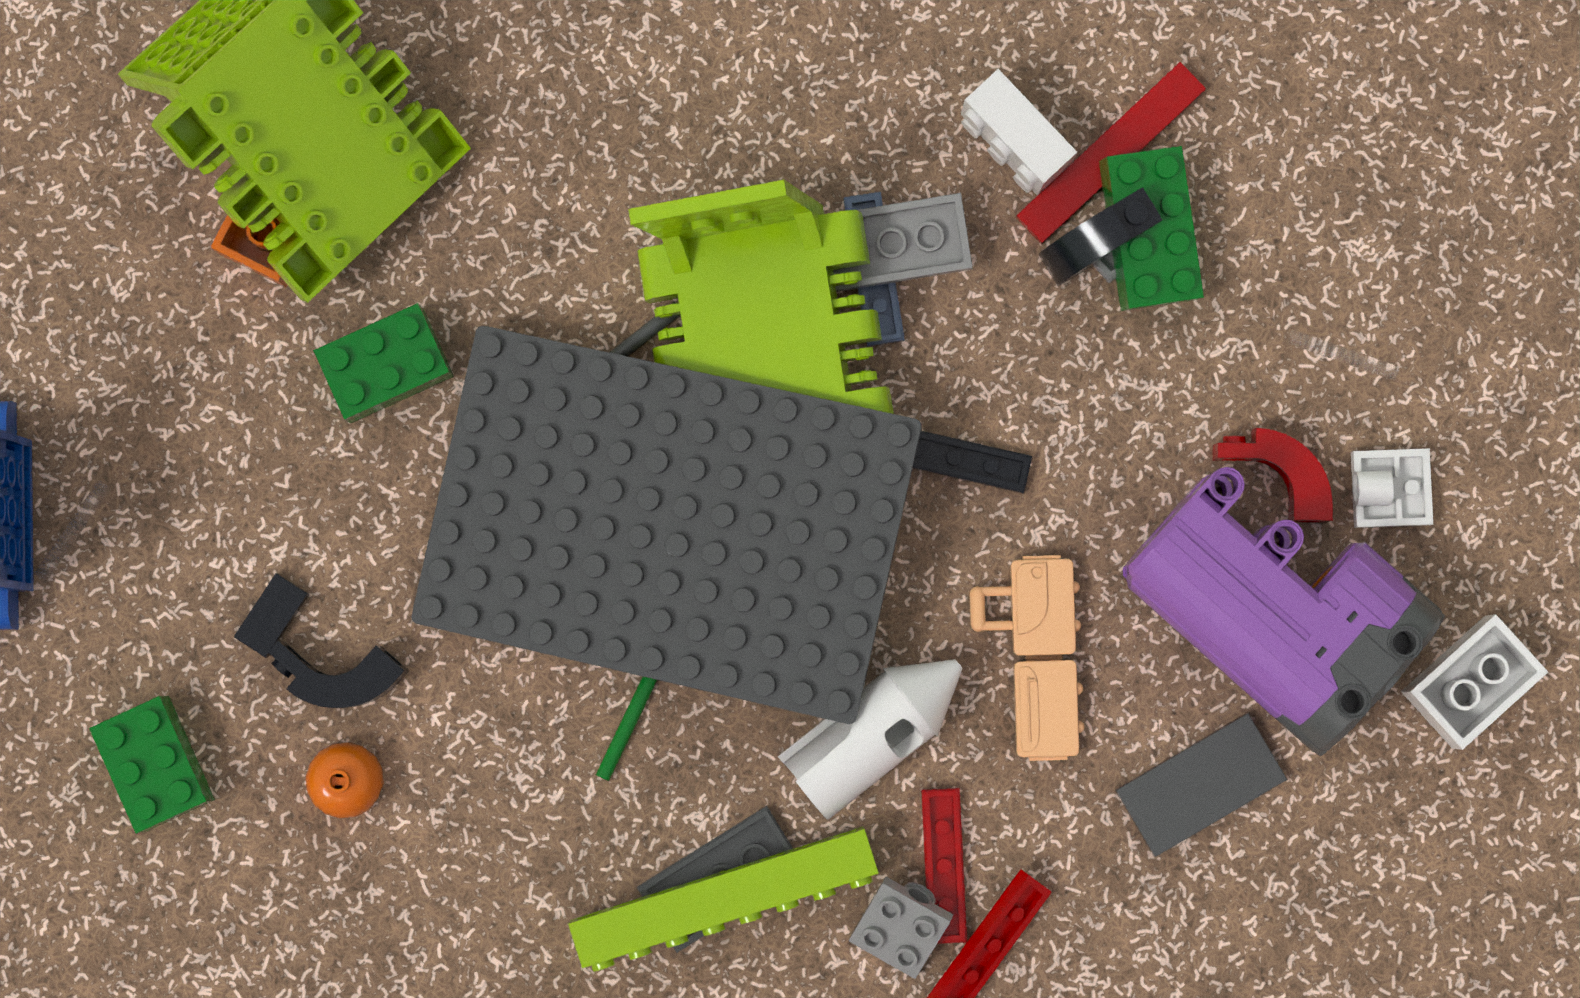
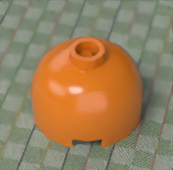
(358, 786)

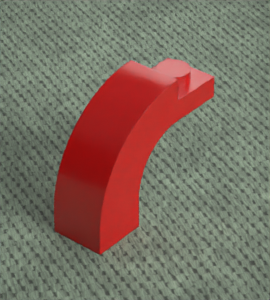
(1301, 471)

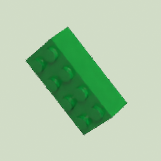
(1163, 260)

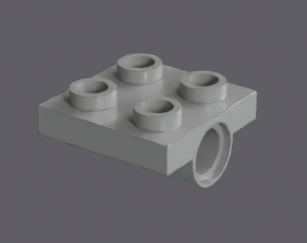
(901, 926)

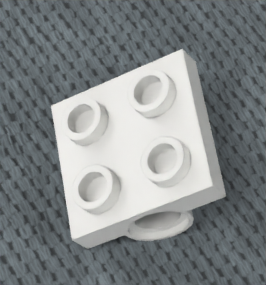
(1391, 488)

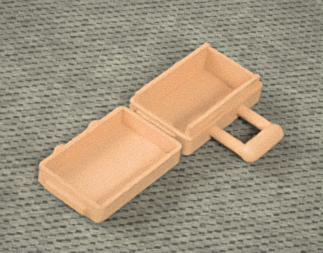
(1043, 632)

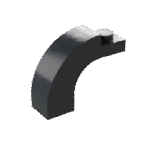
(1099, 236)
(364, 684)

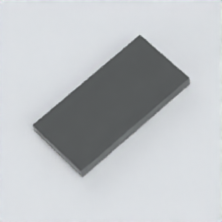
(1201, 784)
(743, 843)

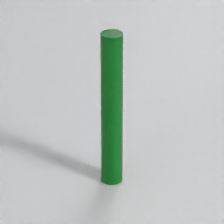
(626, 728)

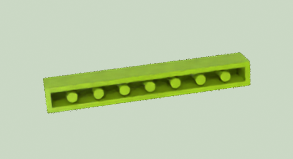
(722, 898)

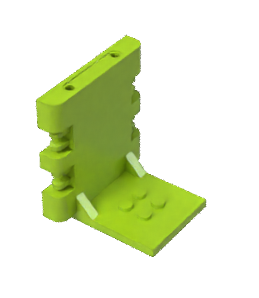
(298, 124)
(762, 290)

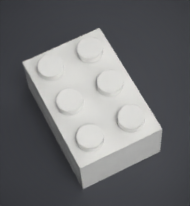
(1016, 133)
(1474, 681)

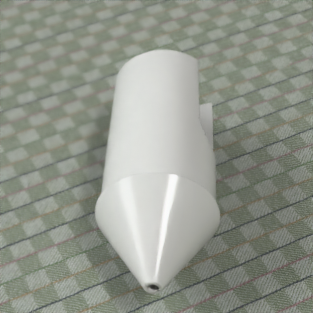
(893, 720)

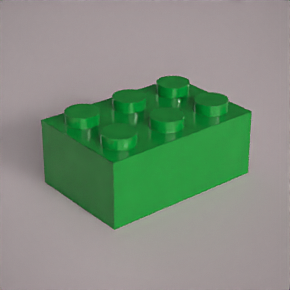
(383, 363)
(151, 764)

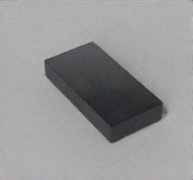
(271, 615)

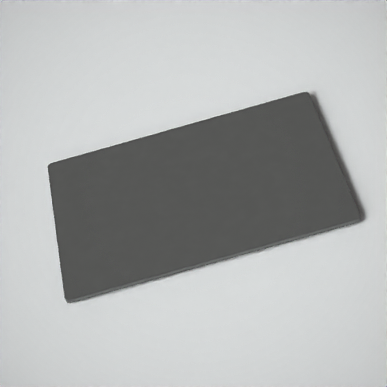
(667, 523)

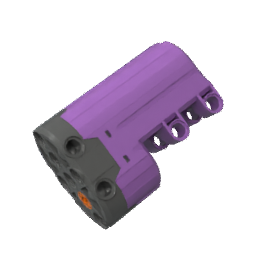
(1297, 649)

